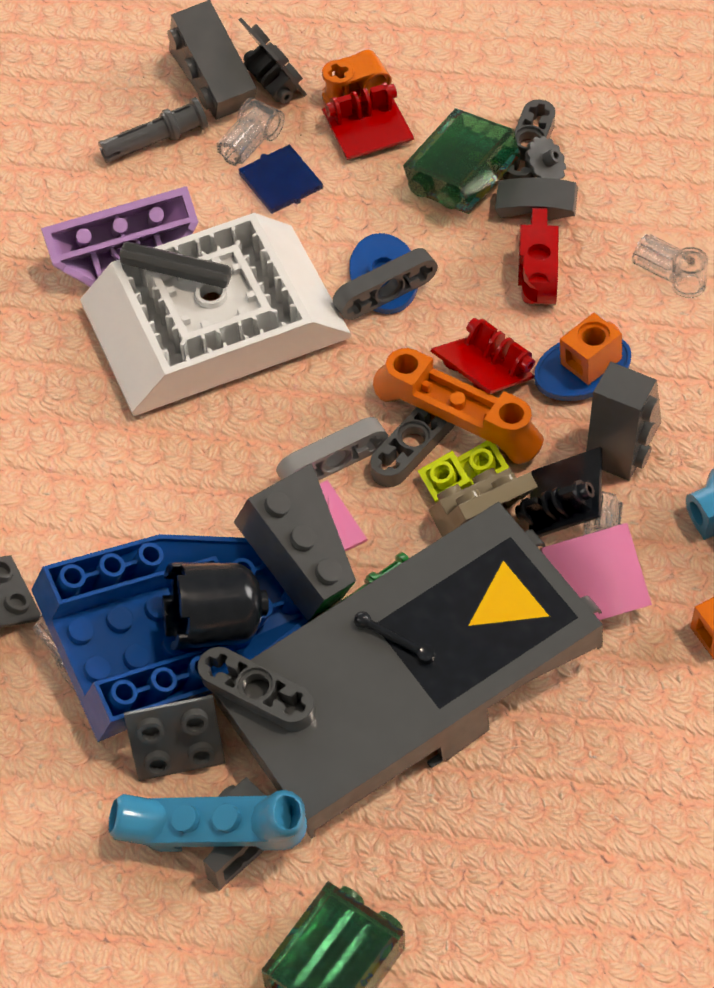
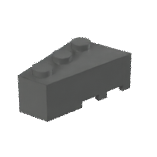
(298, 541)

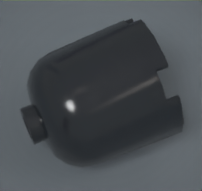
(212, 604)

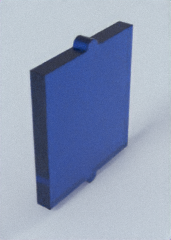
(280, 178)

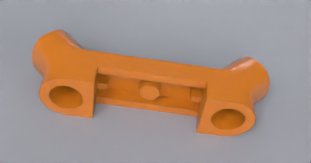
(500, 420)

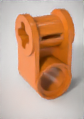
(353, 74)

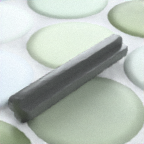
(175, 264)

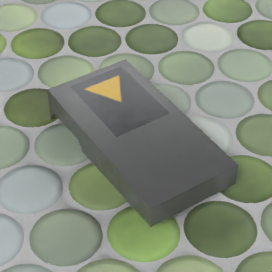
(487, 611)

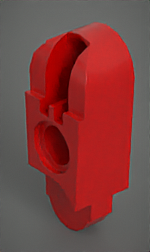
(538, 260)

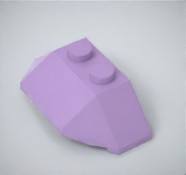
(91, 242)

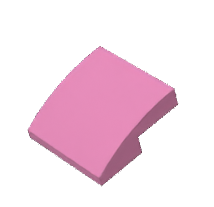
(603, 568)

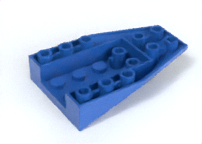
(111, 624)

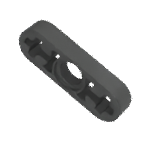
(526, 130)
(367, 293)
(409, 456)
(247, 671)

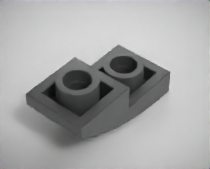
(522, 194)

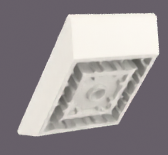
(176, 344)

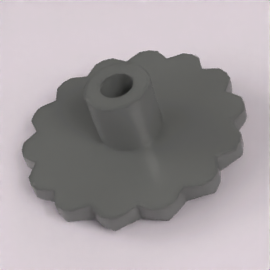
(545, 158)

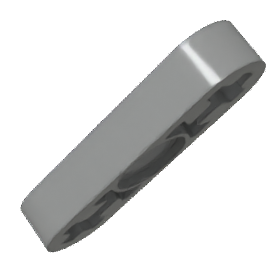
(336, 450)

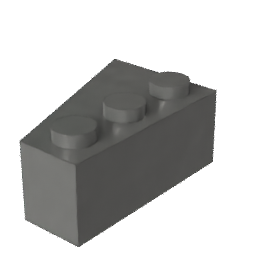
(210, 59)
(624, 419)

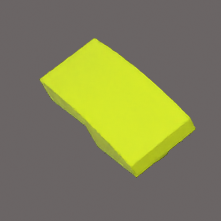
(460, 470)

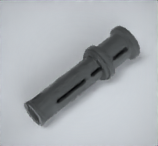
(167, 125)

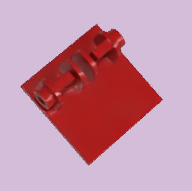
(367, 121)
(487, 358)

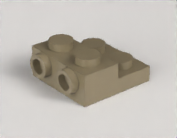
(489, 487)

